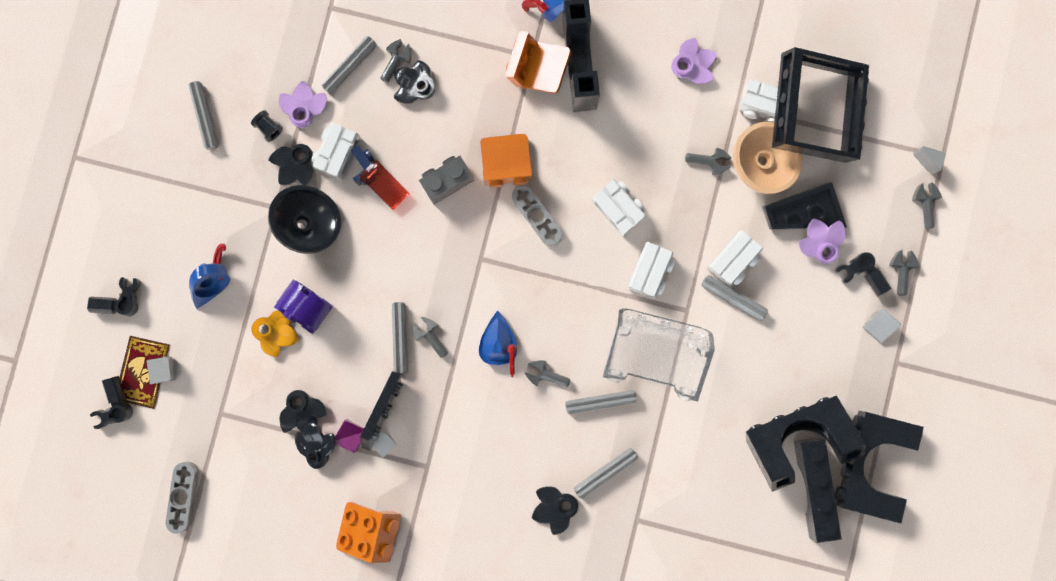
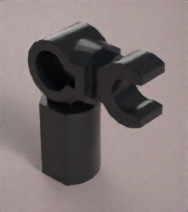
(865, 263)
(125, 305)
(115, 395)

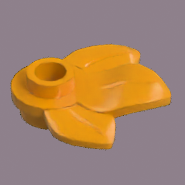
(278, 334)

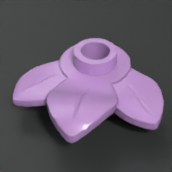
(696, 61)
(300, 102)
(822, 237)

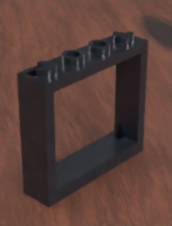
(788, 97)

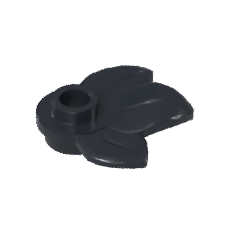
(411, 82)
(291, 167)
(300, 416)
(315, 445)
(551, 511)

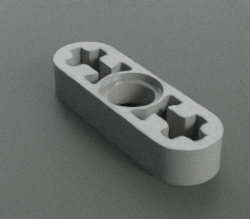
(532, 197)
(185, 516)

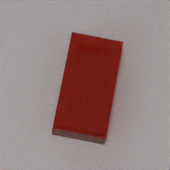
(384, 184)

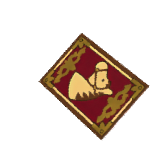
(135, 374)

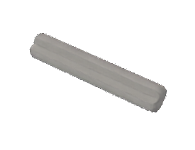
(348, 65)
(203, 115)
(734, 297)
(399, 337)
(601, 401)
(605, 473)

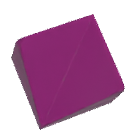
(349, 436)

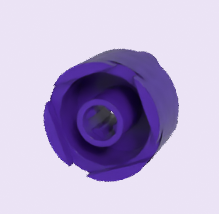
(303, 306)

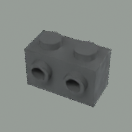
(446, 179)

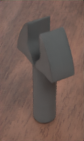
(395, 59)
(710, 160)
(927, 202)
(903, 270)
(430, 336)
(546, 375)

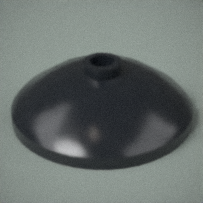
(313, 210)

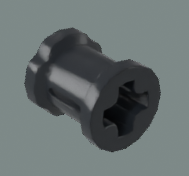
(266, 126)

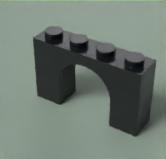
(582, 78)
(825, 417)
(855, 491)

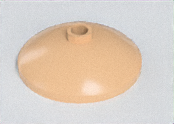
(779, 167)

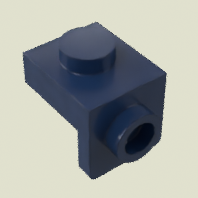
(365, 159)

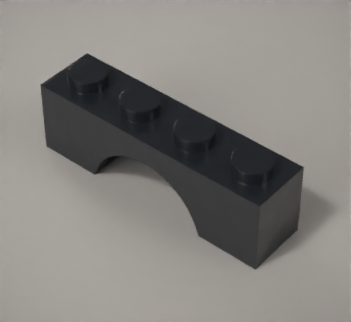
(816, 472)

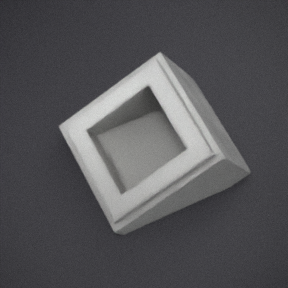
(930, 159)
(881, 325)
(160, 370)

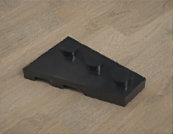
(801, 208)
(381, 411)

